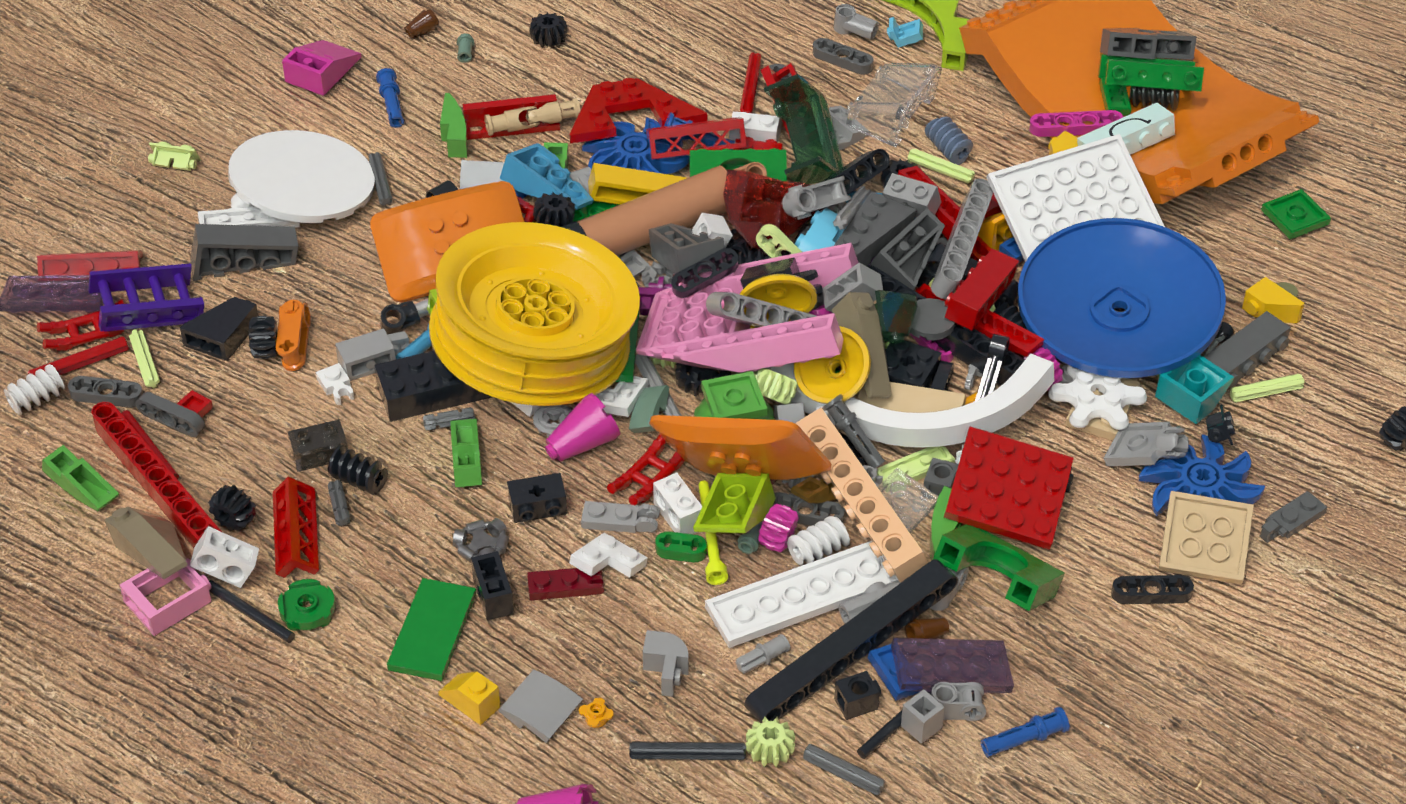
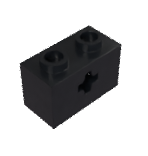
(537, 497)
(492, 585)

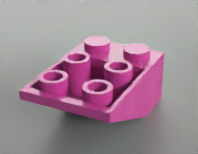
(318, 65)

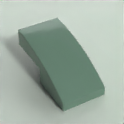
(649, 403)

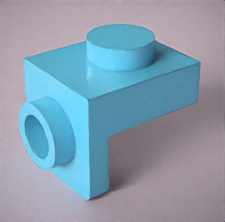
(906, 33)

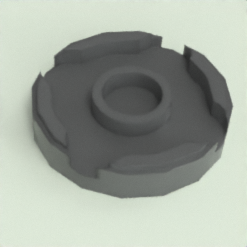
(930, 320)

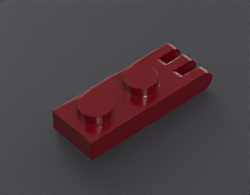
(563, 584)

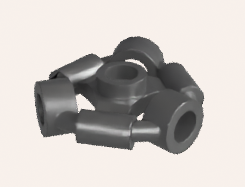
(481, 542)

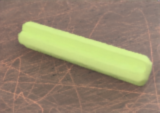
(941, 165)
(144, 358)
(1267, 388)

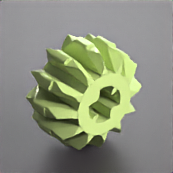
(776, 385)
(770, 742)

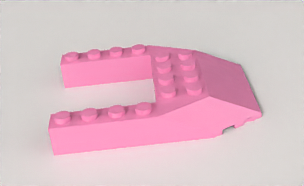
(689, 335)

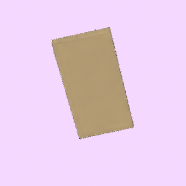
(915, 399)

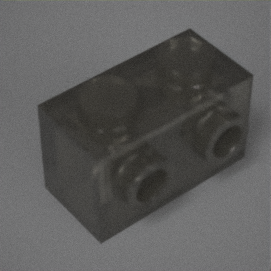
(316, 444)

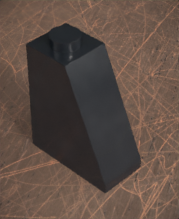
(220, 329)

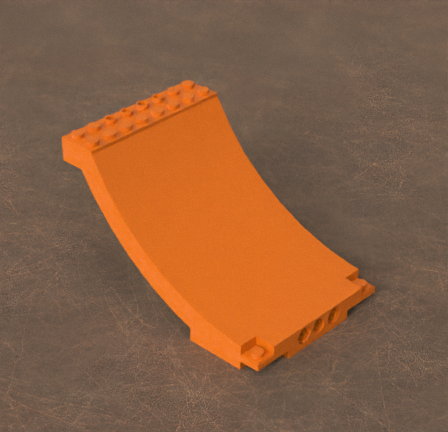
(1051, 65)

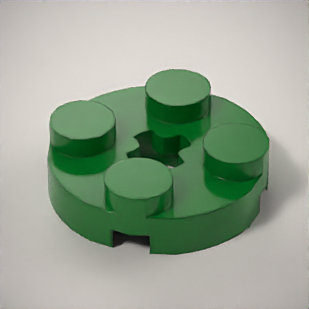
(310, 617)

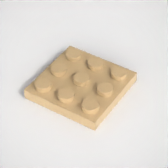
(1206, 537)

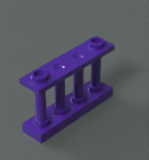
(145, 314)

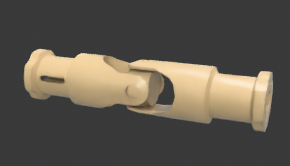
(549, 113)

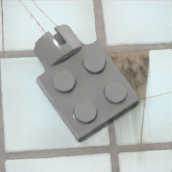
(1146, 444)

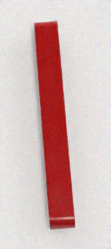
(151, 472)

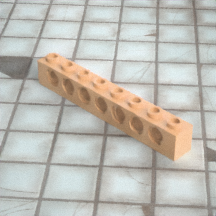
(864, 500)

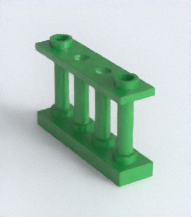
(1151, 72)

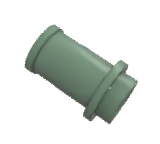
(465, 43)
(749, 541)

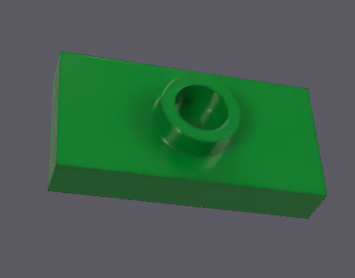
(1115, 97)

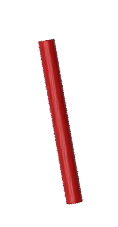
(131, 419)

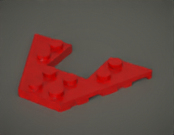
(623, 96)

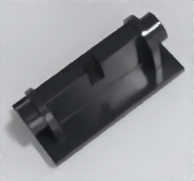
(1220, 426)

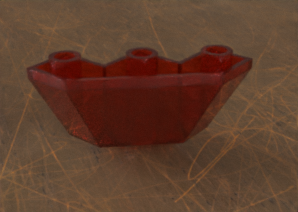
(757, 201)

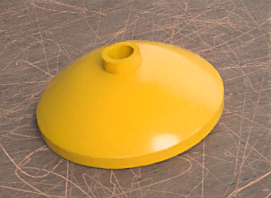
(783, 290)
(818, 376)

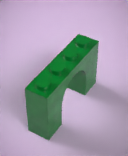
(772, 159)
(1032, 578)

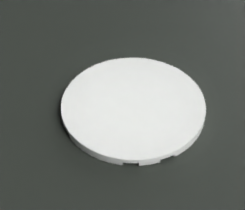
(301, 176)

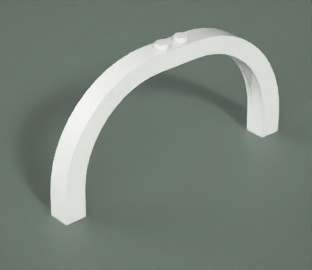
(945, 426)

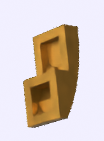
(813, 490)

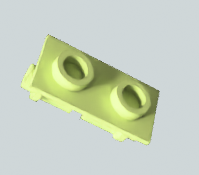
(184, 157)

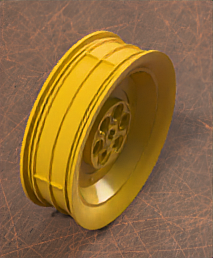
(533, 313)

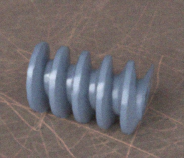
(949, 139)

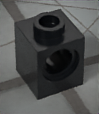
(857, 695)

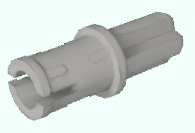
(763, 654)

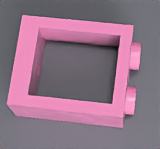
(158, 620)

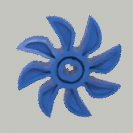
(632, 150)
(1202, 476)

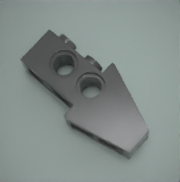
(1147, 43)

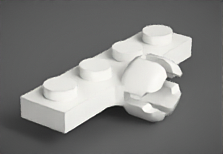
(241, 214)

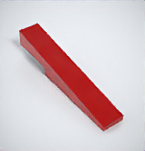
(947, 211)
(1021, 340)

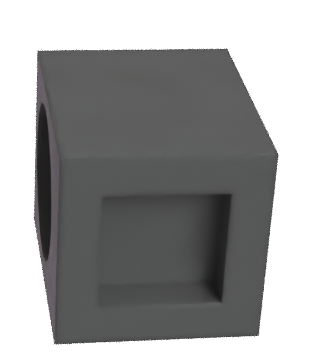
(940, 474)

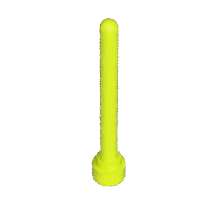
(716, 570)

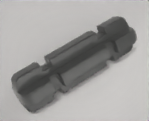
(443, 418)
(338, 503)

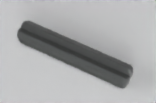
(381, 180)
(844, 769)

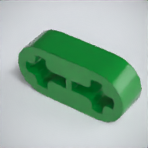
(681, 547)

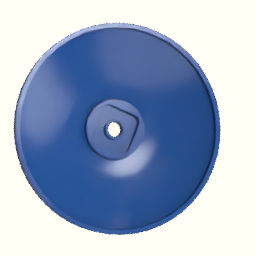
(1152, 272)

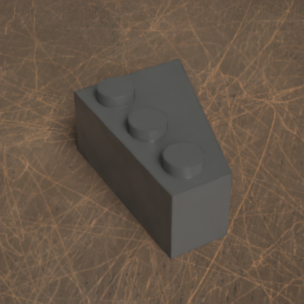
(679, 248)
(909, 251)

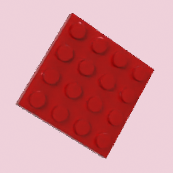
(1009, 488)

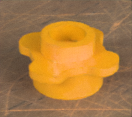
(598, 719)

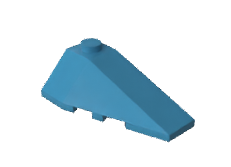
(537, 171)

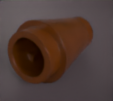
(422, 23)
(927, 628)

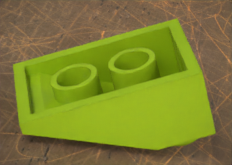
(735, 503)

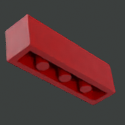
(981, 289)

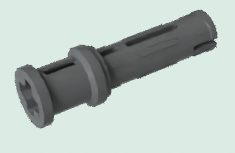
(843, 421)

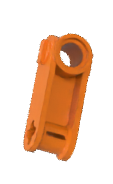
(293, 334)

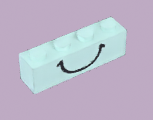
(1137, 129)

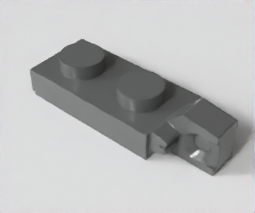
(1293, 517)

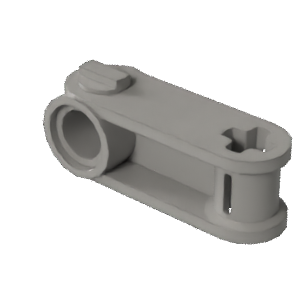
(803, 200)

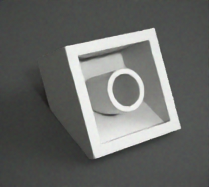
(758, 127)

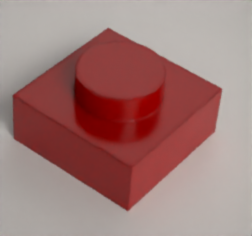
(196, 403)

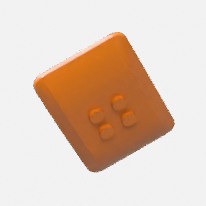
(418, 233)
(742, 446)

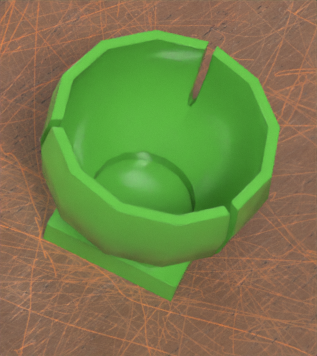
(733, 398)

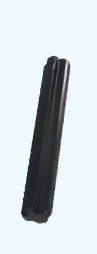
(687, 750)

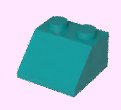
(1193, 388)

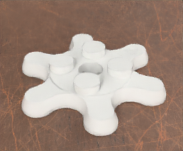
(1091, 406)

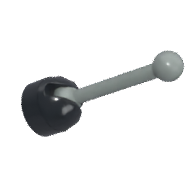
(1225, 332)

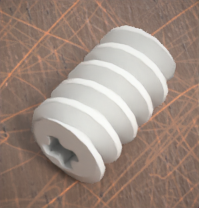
(33, 389)
(818, 540)

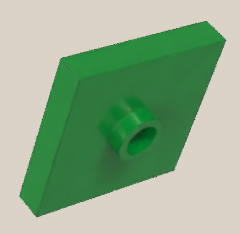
(1296, 214)

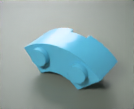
(821, 233)

